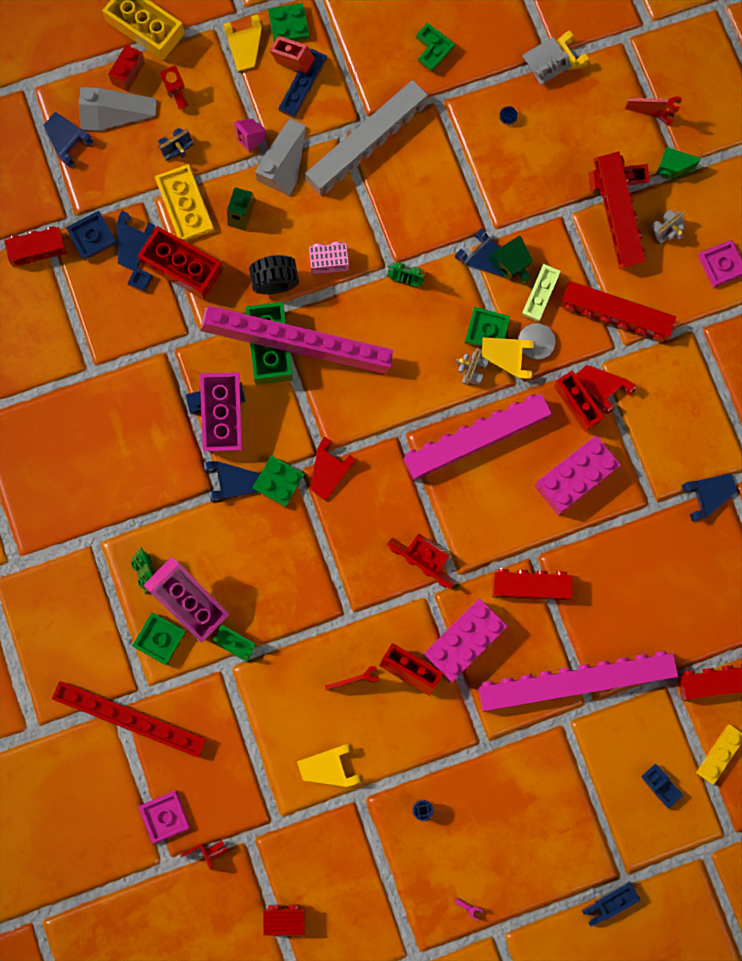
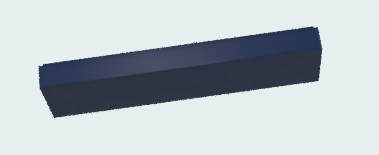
(301, 86)

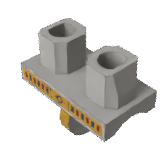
(671, 228)
(476, 360)

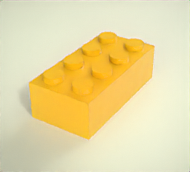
(145, 24)

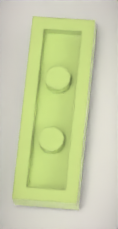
(541, 293)

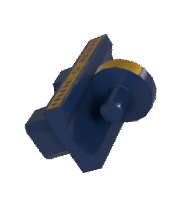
(175, 145)

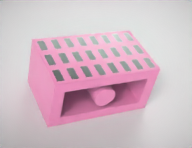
(329, 258)

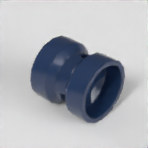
(422, 810)

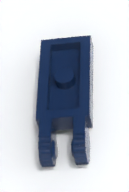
(612, 903)

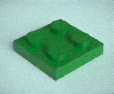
(289, 22)
(486, 325)
(278, 481)
(159, 638)

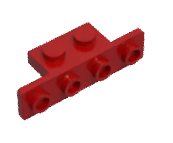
(426, 557)

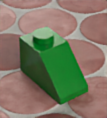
(676, 163)

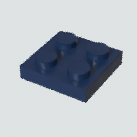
(91, 235)

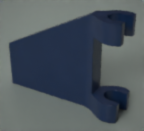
(64, 137)
(130, 241)
(480, 256)
(232, 480)
(710, 493)

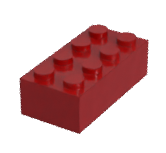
(180, 262)

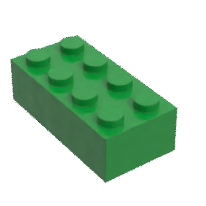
(268, 363)

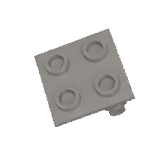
(547, 60)

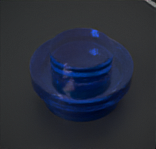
(508, 115)

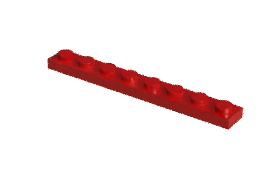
(129, 719)

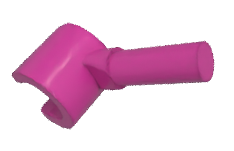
(470, 909)

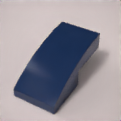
(661, 786)

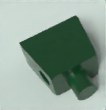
(240, 205)
(512, 260)

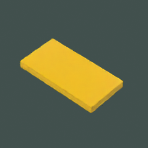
(184, 203)

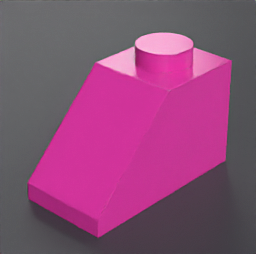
(249, 133)

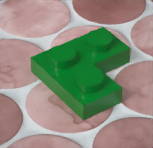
(437, 46)

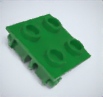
(398, 268)
(142, 565)

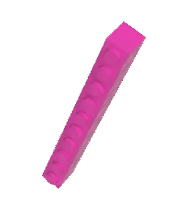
(296, 340)
(577, 682)

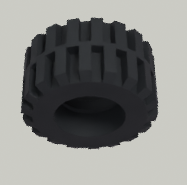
(274, 274)

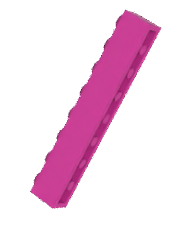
(476, 437)

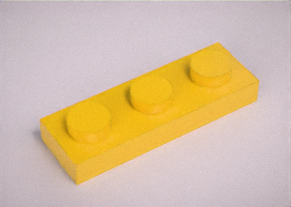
(720, 754)

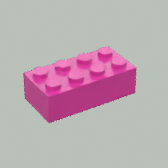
(221, 411)
(577, 475)
(186, 599)
(465, 640)

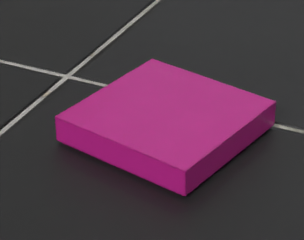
(721, 263)
(164, 817)

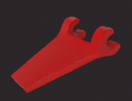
(655, 107)
(603, 385)
(328, 470)
(364, 677)

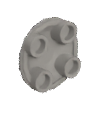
(543, 341)

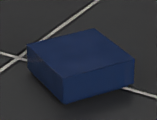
(140, 280)

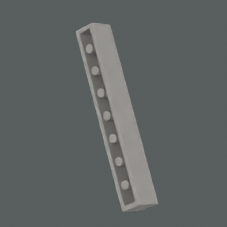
(366, 138)

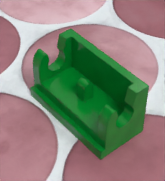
(234, 643)

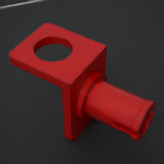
(175, 88)
(209, 853)

